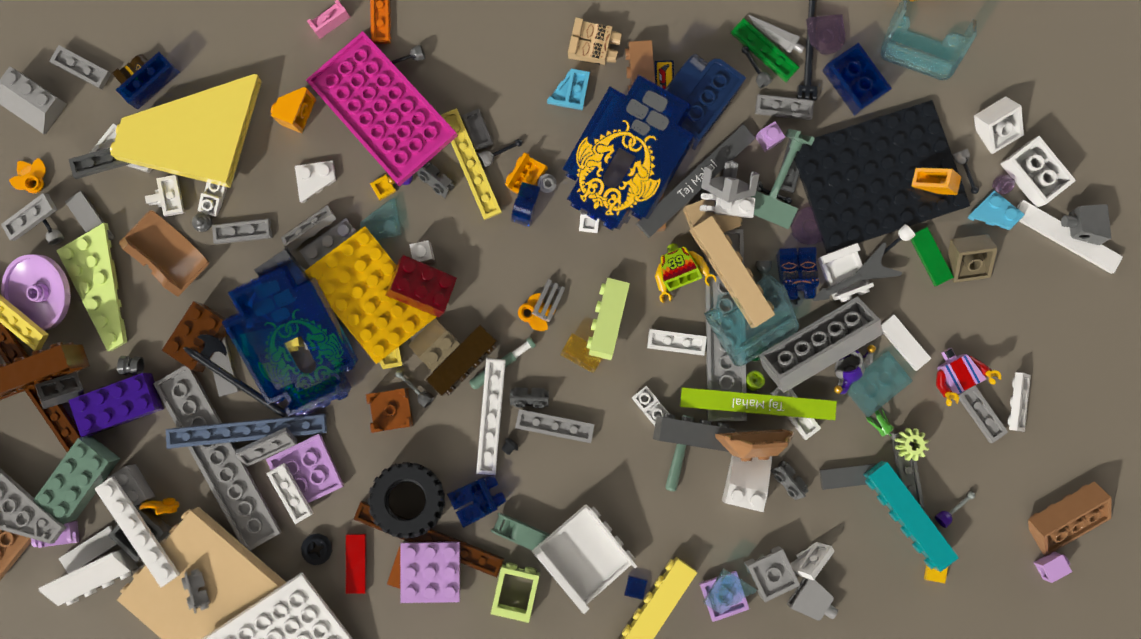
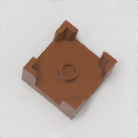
(390, 410)

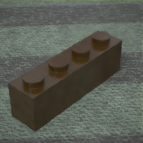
(461, 360)

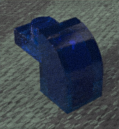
(525, 204)

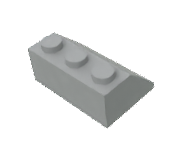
(29, 100)

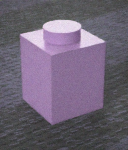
(770, 136)
(1053, 567)

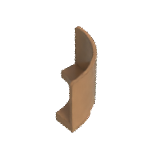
(166, 251)

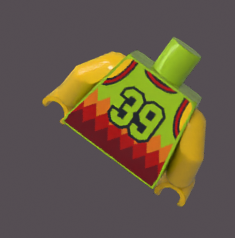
(679, 269)

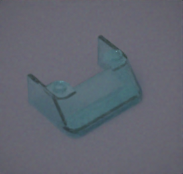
(922, 53)

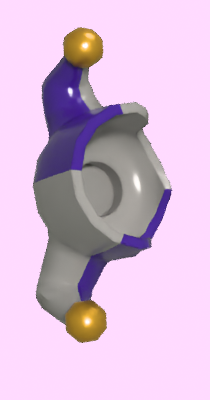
(852, 368)

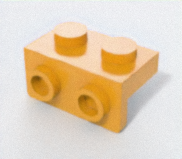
(527, 171)

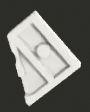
(313, 178)
(812, 560)

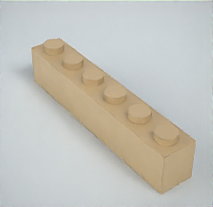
(732, 272)

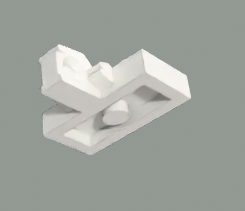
(167, 196)

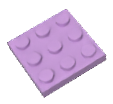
(310, 467)
(430, 572)

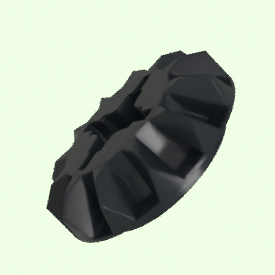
(313, 557)

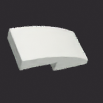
(212, 199)
(649, 404)

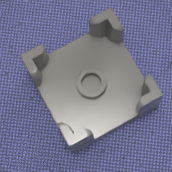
(728, 186)
(772, 574)

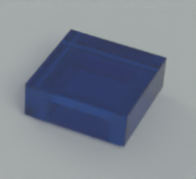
(635, 587)

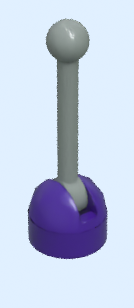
(945, 518)

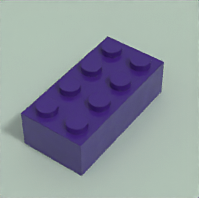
(116, 404)

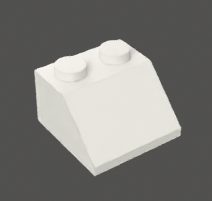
(1000, 124)

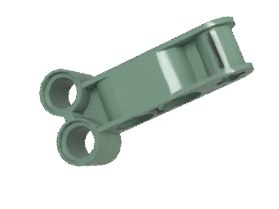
(519, 532)

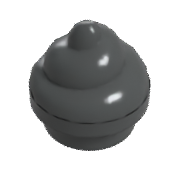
(202, 222)

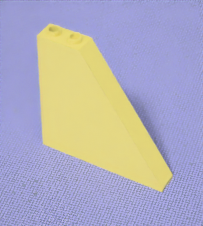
(193, 134)

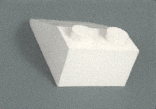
(747, 483)

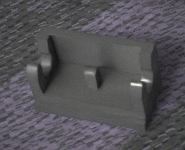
(59, 390)

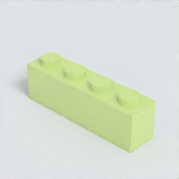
(609, 318)

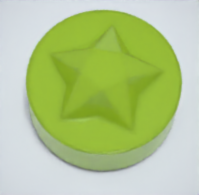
(755, 380)

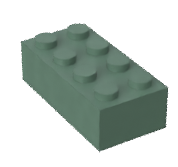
(76, 478)

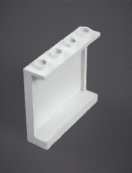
(584, 556)

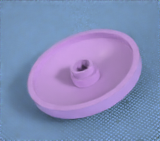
(37, 289)

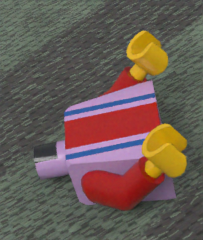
(961, 374)

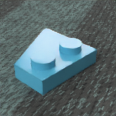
(571, 90)
(997, 211)

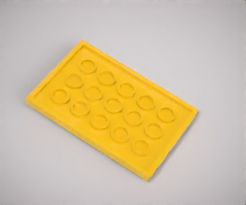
(355, 286)

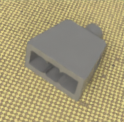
(812, 600)

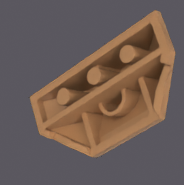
(756, 443)

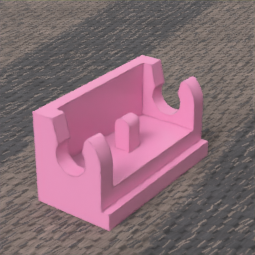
(329, 20)

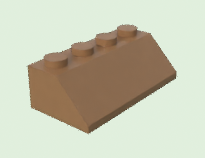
(1070, 518)

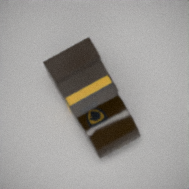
(130, 68)

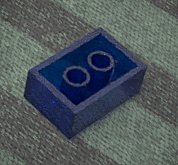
(856, 79)

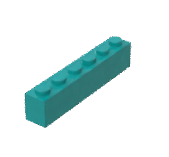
(911, 516)

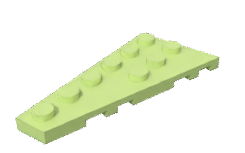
(95, 279)

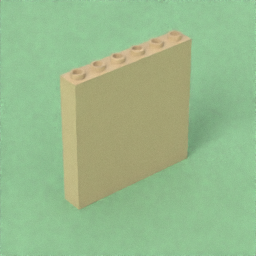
(230, 575)

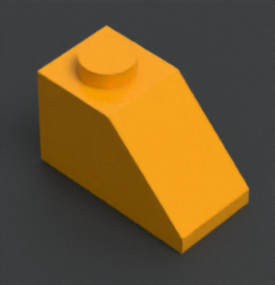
(937, 180)

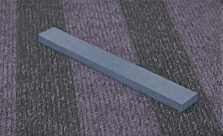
(243, 430)

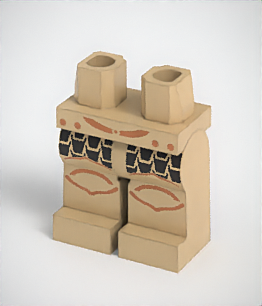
(592, 42)

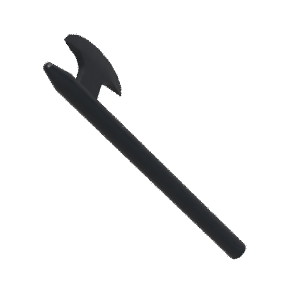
(213, 345)

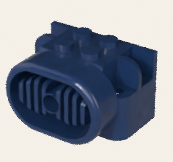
(707, 89)

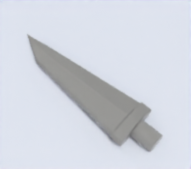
(781, 37)

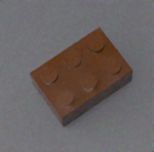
(196, 321)

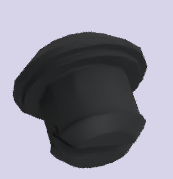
(509, 446)

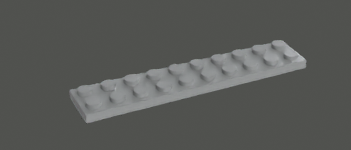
(721, 372)
(218, 463)

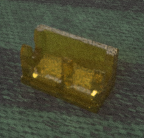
(576, 351)

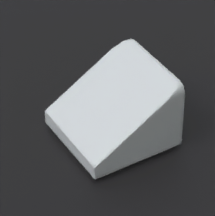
(588, 224)

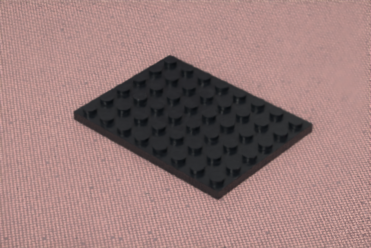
(865, 172)

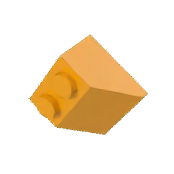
(294, 109)

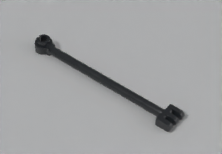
(807, 88)

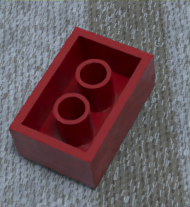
(421, 286)

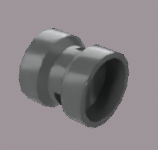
(130, 365)

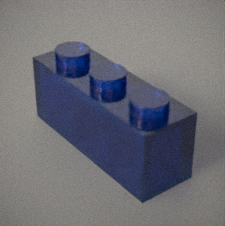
(148, 80)

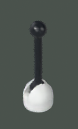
(905, 233)

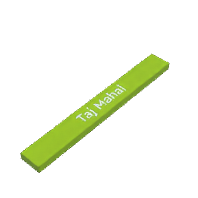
(758, 403)

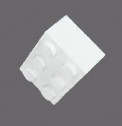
(1038, 172)

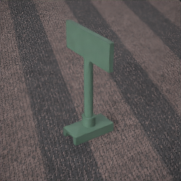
(768, 206)

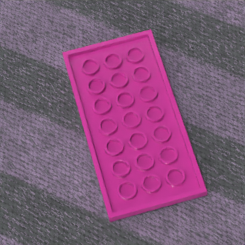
(381, 108)

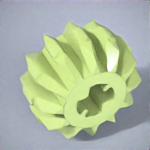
(909, 451)

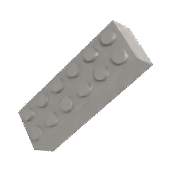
(821, 344)

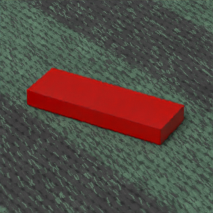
(355, 563)

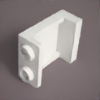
(841, 265)

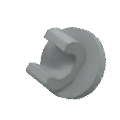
(547, 183)

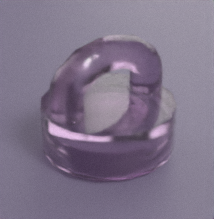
(1003, 184)

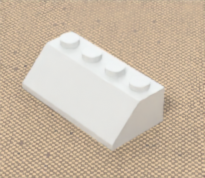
(88, 578)

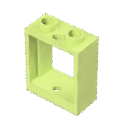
(509, 611)

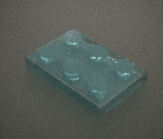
(878, 384)

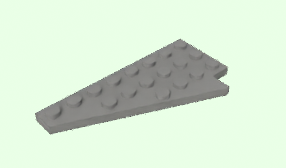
(23, 516)

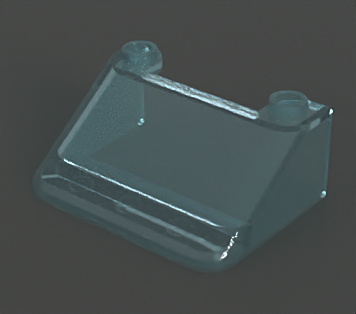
(746, 343)

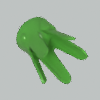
(884, 427)

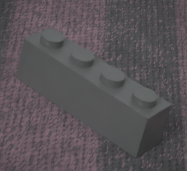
(689, 432)

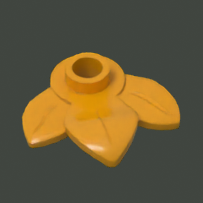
(29, 174)
(535, 322)
(168, 505)

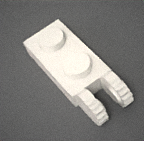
(738, 208)

